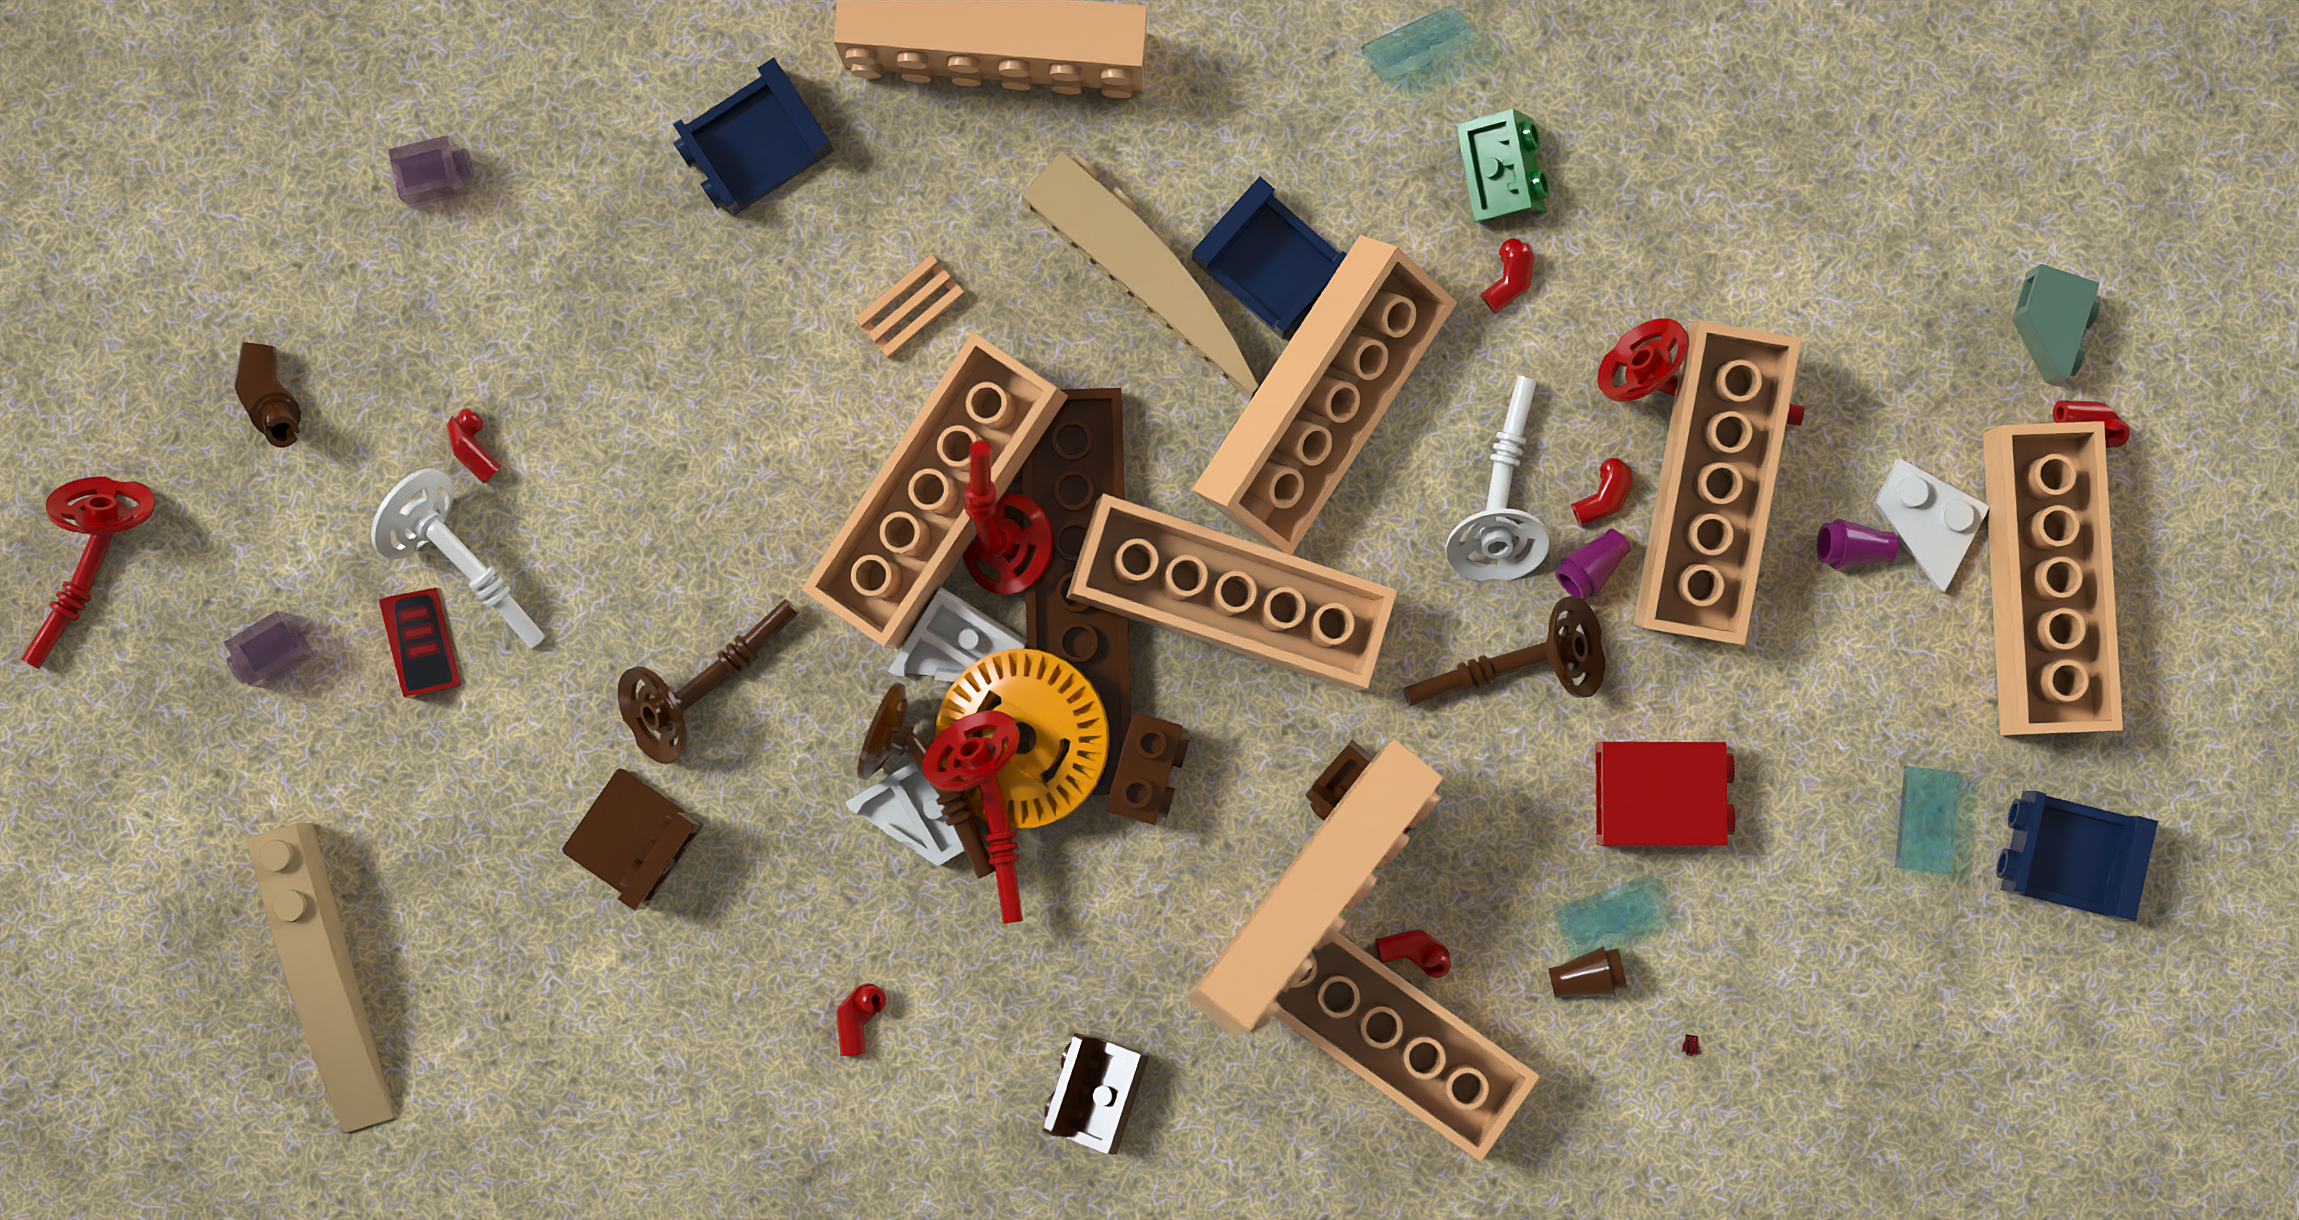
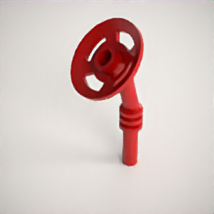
(1651, 364)
(101, 519)
(1002, 537)
(981, 770)

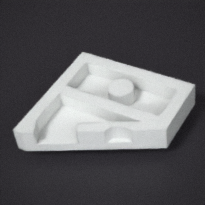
(1930, 519)
(952, 639)
(908, 812)

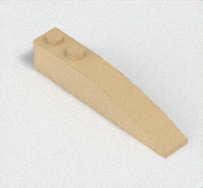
(1135, 259)
(320, 972)

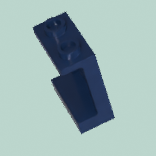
(753, 140)
(1268, 259)
(2076, 855)

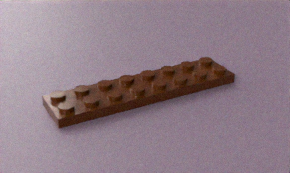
(1065, 476)

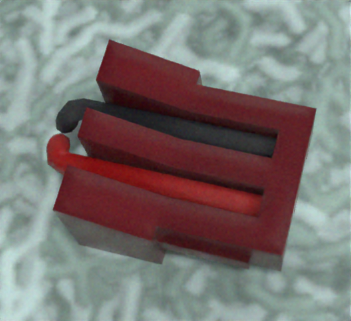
(1690, 1047)

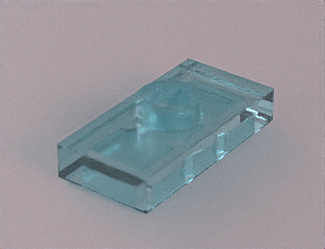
(1416, 44)
(1927, 819)
(1609, 915)

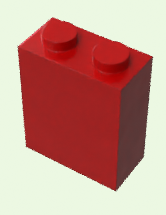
(1663, 793)

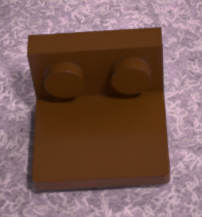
(632, 838)

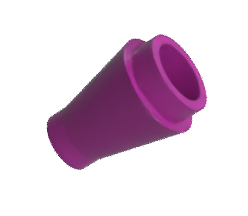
(1852, 544)
(1590, 566)

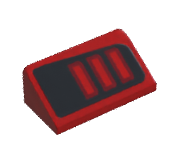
(419, 642)

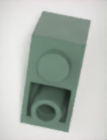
(2053, 319)

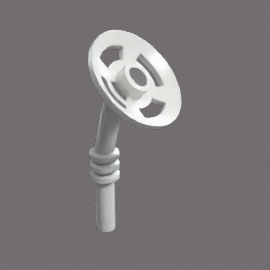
(429, 525)
(1495, 529)

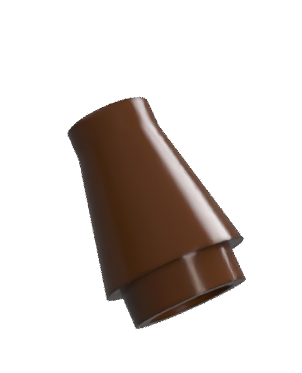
(1589, 975)

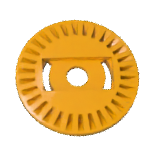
(1058, 706)

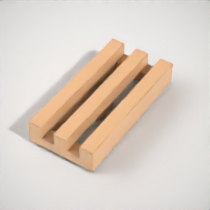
(895, 292)

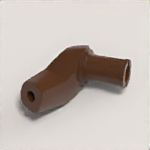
(263, 397)

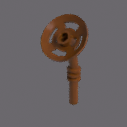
(1558, 650)
(668, 706)
(890, 735)

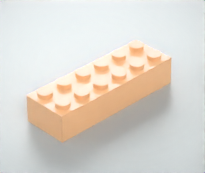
(1003, 40)
(1325, 394)
(1717, 482)
(914, 512)
(2052, 579)
(1231, 593)
(1314, 889)
(1406, 1046)

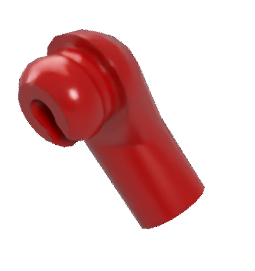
(1516, 278)
(2116, 430)
(466, 447)
(1611, 496)
(1419, 948)
(854, 1014)

